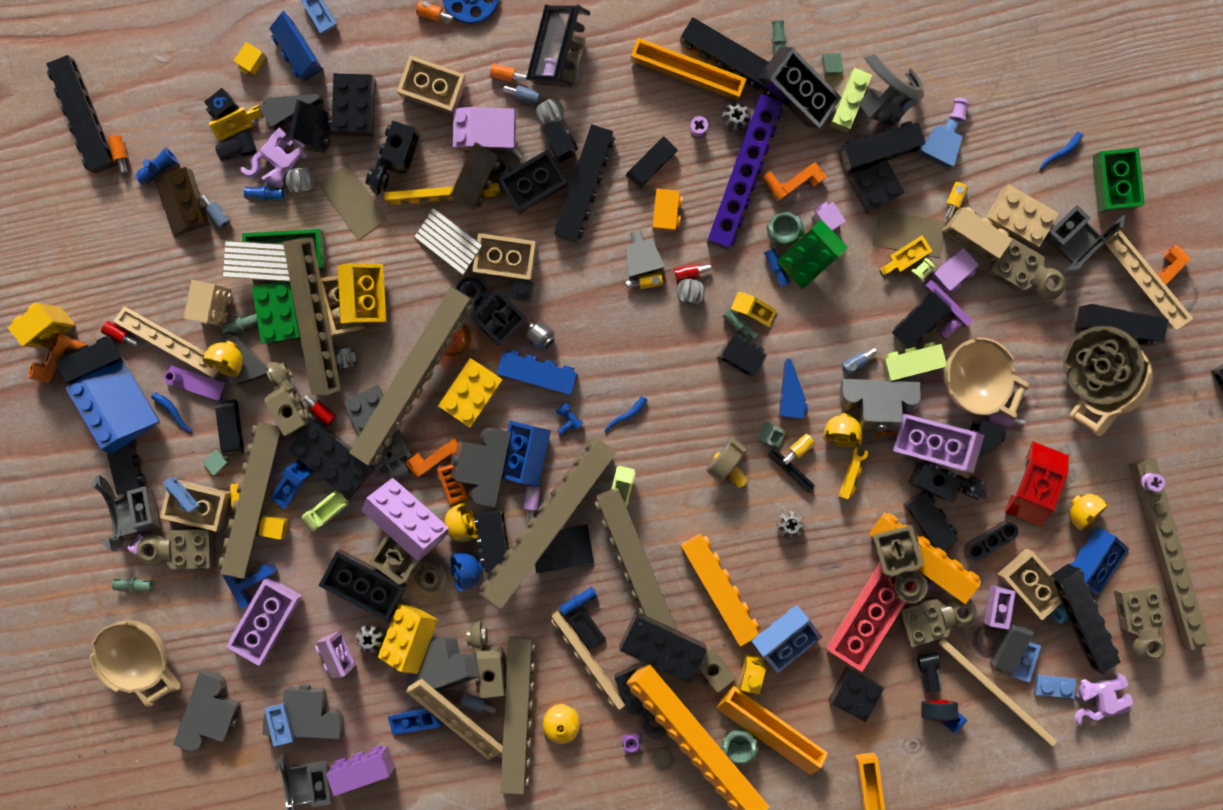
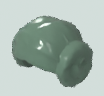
(785, 229)
(740, 747)

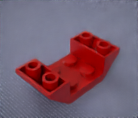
(1039, 485)

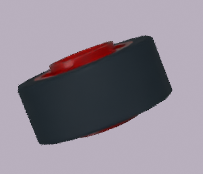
(939, 710)

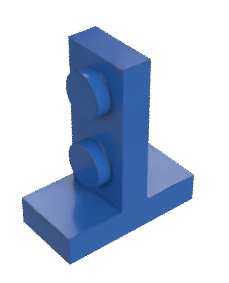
(293, 479)
(238, 587)

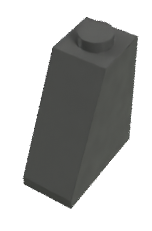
(252, 365)
(1010, 648)

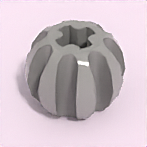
(550, 111)
(739, 112)
(300, 179)
(690, 292)
(784, 523)
(375, 641)

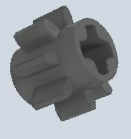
(346, 358)

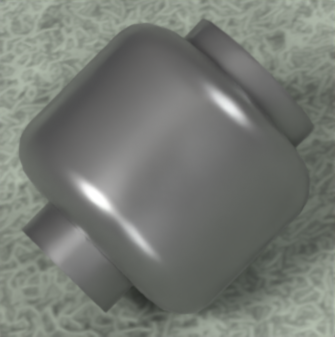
(540, 336)

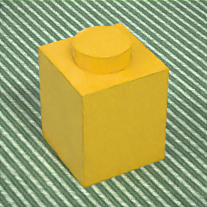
(249, 59)
(272, 527)

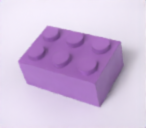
(360, 770)

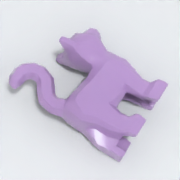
(274, 153)
(1106, 698)

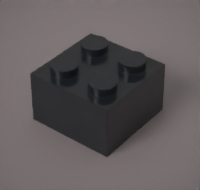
(876, 186)
(856, 694)

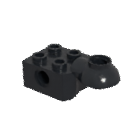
(391, 157)
(492, 311)
(947, 484)
(635, 705)

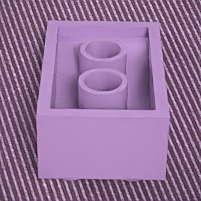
(487, 126)
(335, 654)

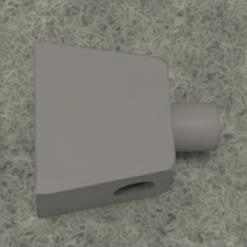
(642, 256)

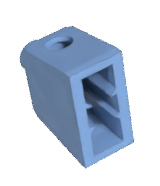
(942, 145)

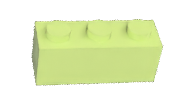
(849, 103)
(914, 361)

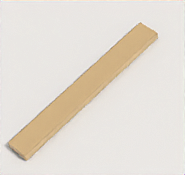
(996, 691)

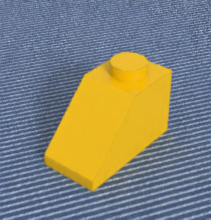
(753, 309)

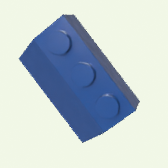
(294, 47)
(525, 453)
(1100, 559)

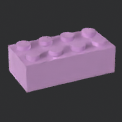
(938, 443)
(405, 519)
(264, 621)

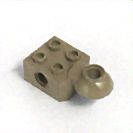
(1025, 268)
(283, 399)
(180, 549)
(902, 557)
(402, 567)
(1143, 614)
(932, 620)
(488, 660)

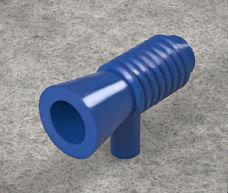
(155, 166)

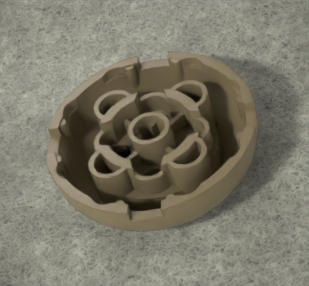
(1096, 385)

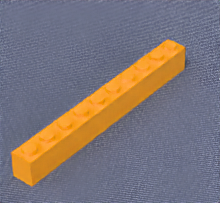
(694, 740)

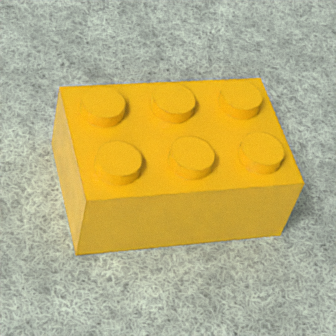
(361, 293)
(40, 325)
(471, 392)
(407, 638)

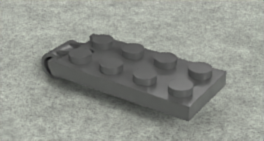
(360, 410)

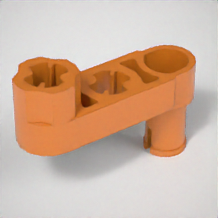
(812, 173)
(1177, 260)
(45, 371)
(419, 465)

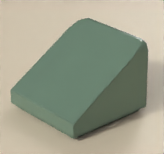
(832, 63)
(772, 435)
(216, 462)

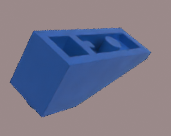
(792, 396)
(413, 720)

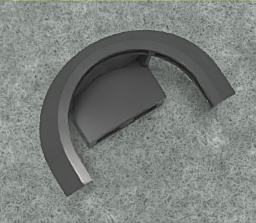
(897, 98)
(1077, 238)
(128, 514)
(305, 783)

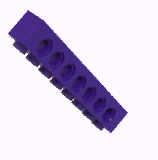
(764, 106)

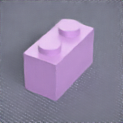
(829, 214)
(955, 270)
(999, 607)

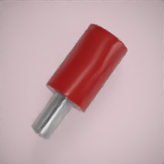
(690, 272)
(117, 333)
(323, 413)

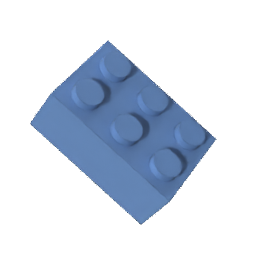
(787, 639)

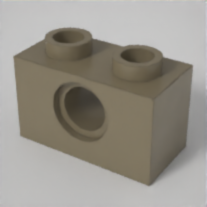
(722, 677)

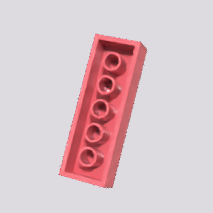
(868, 620)

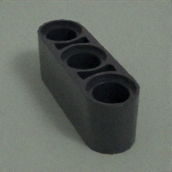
(651, 162)
(229, 427)
(999, 536)

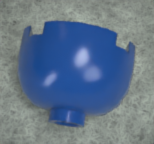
(466, 570)

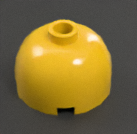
(224, 357)
(843, 431)
(1085, 510)
(460, 523)
(558, 716)

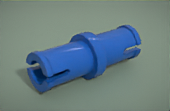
(264, 193)
(777, 270)
(578, 601)

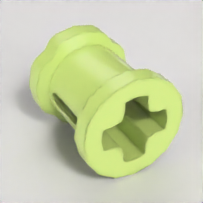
(923, 270)

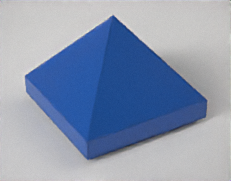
(955, 725)

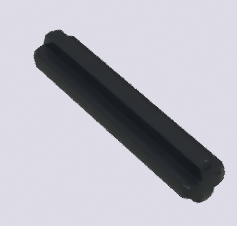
(791, 470)

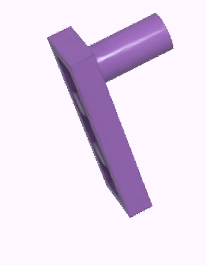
(959, 318)
(195, 382)

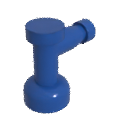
(573, 421)

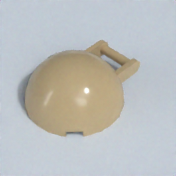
(982, 378)
(1111, 411)
(132, 659)

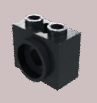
(560, 140)

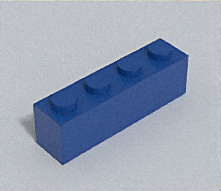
(537, 373)

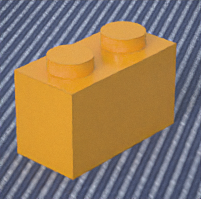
(666, 210)

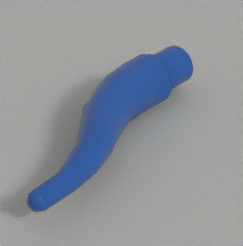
(1070, 147)
(167, 404)
(637, 407)

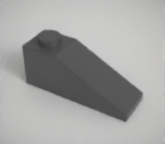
(280, 110)

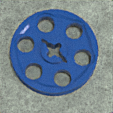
(465, 15)

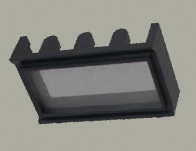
(554, 43)

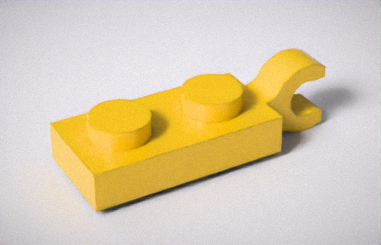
(234, 122)
(907, 255)
(853, 472)

